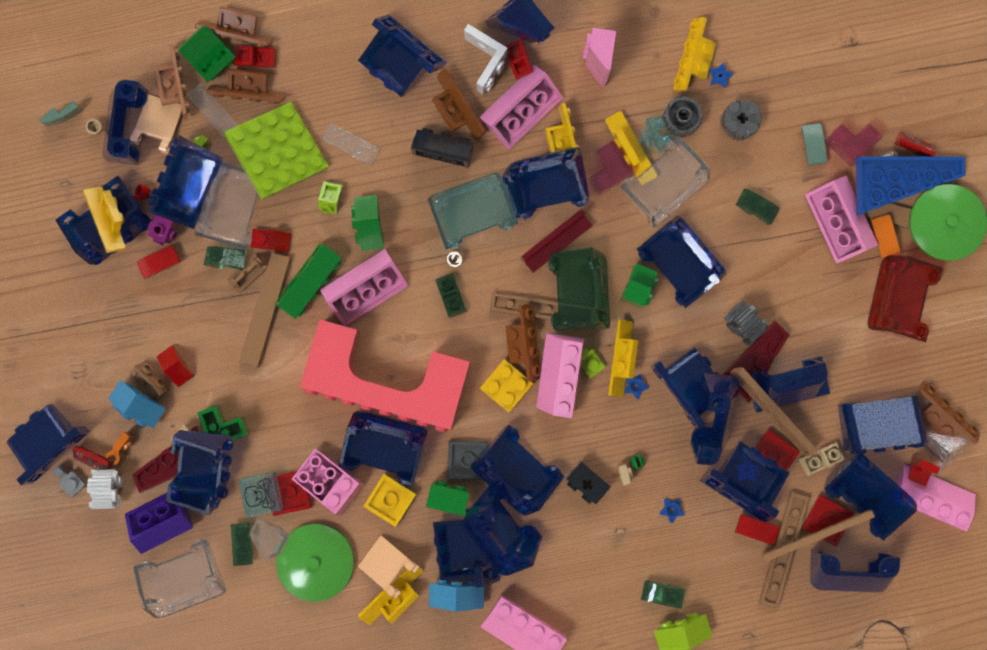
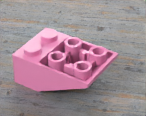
(328, 482)

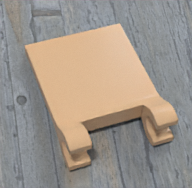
(157, 122)
(385, 564)

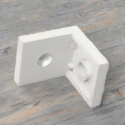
(492, 48)

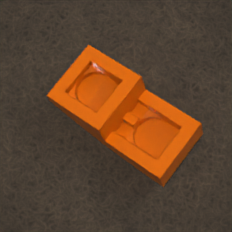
(885, 235)

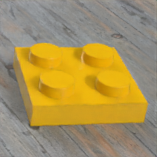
(506, 385)
(389, 500)

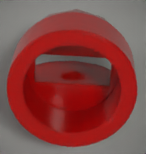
(142, 192)

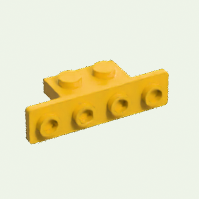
(696, 56)
(561, 136)
(628, 143)
(106, 217)
(623, 358)
(390, 606)

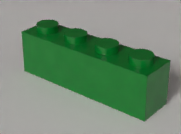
(308, 280)

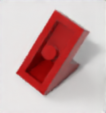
(270, 240)
(921, 470)

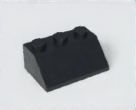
(442, 147)

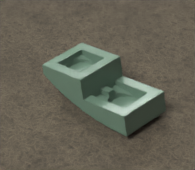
(55, 117)
(814, 144)

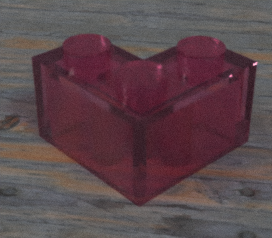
(851, 146)
(614, 169)

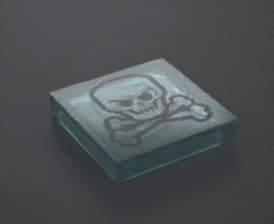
(260, 494)

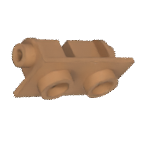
(252, 269)
(144, 374)

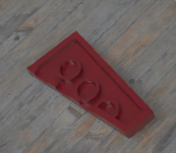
(760, 353)
(158, 470)

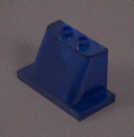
(522, 20)
(398, 56)
(685, 383)
(795, 384)
(42, 441)
(759, 481)
(459, 555)

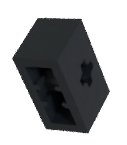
(596, 491)

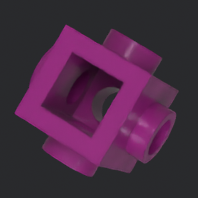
(162, 230)

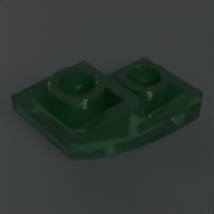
(757, 205)
(225, 257)
(451, 295)
(241, 544)
(663, 594)

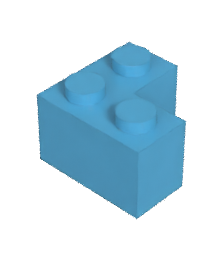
(136, 405)
(456, 595)

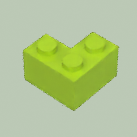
(683, 633)

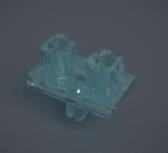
(658, 141)

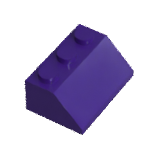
(156, 523)

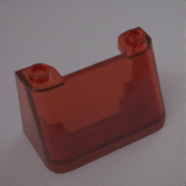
(901, 296)

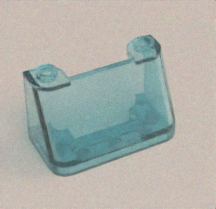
(472, 209)

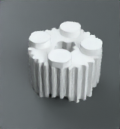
(104, 489)

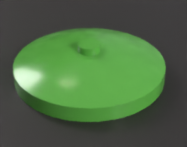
(948, 222)
(315, 562)

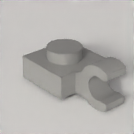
(71, 482)

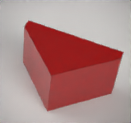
(174, 366)

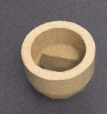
(97, 126)
(452, 255)

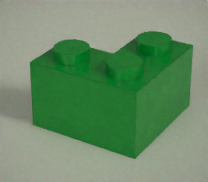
(367, 222)
(639, 286)
(214, 422)
(447, 498)

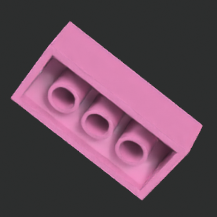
(599, 53)
(521, 107)
(838, 219)
(364, 287)
(560, 374)
(940, 500)
(521, 628)

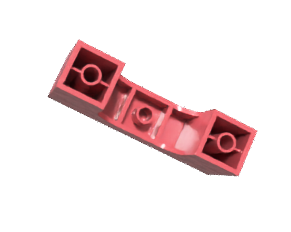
(332, 373)

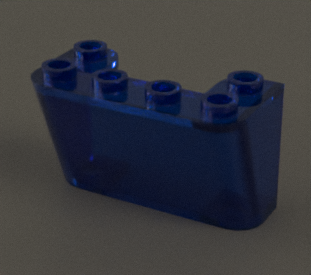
(124, 95)
(184, 182)
(83, 233)
(882, 425)
(710, 441)
(201, 470)
(871, 489)

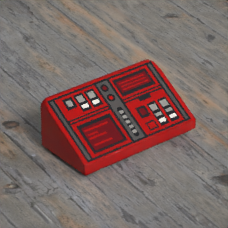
(915, 145)
(91, 458)

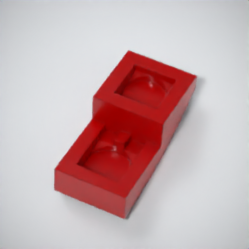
(255, 57)
(519, 59)
(158, 261)
(757, 529)

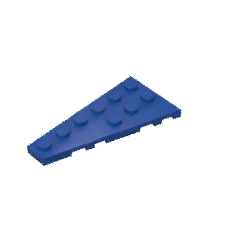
(895, 178)

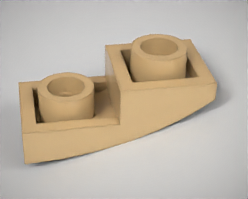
(822, 459)

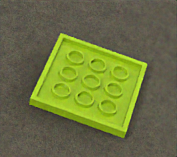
(276, 150)

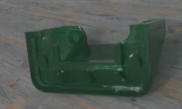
(581, 290)

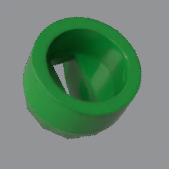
(633, 464)

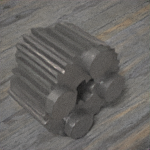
(682, 106)
(748, 112)
(745, 322)

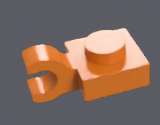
(123, 443)

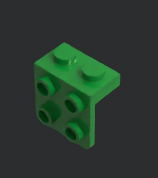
(206, 53)

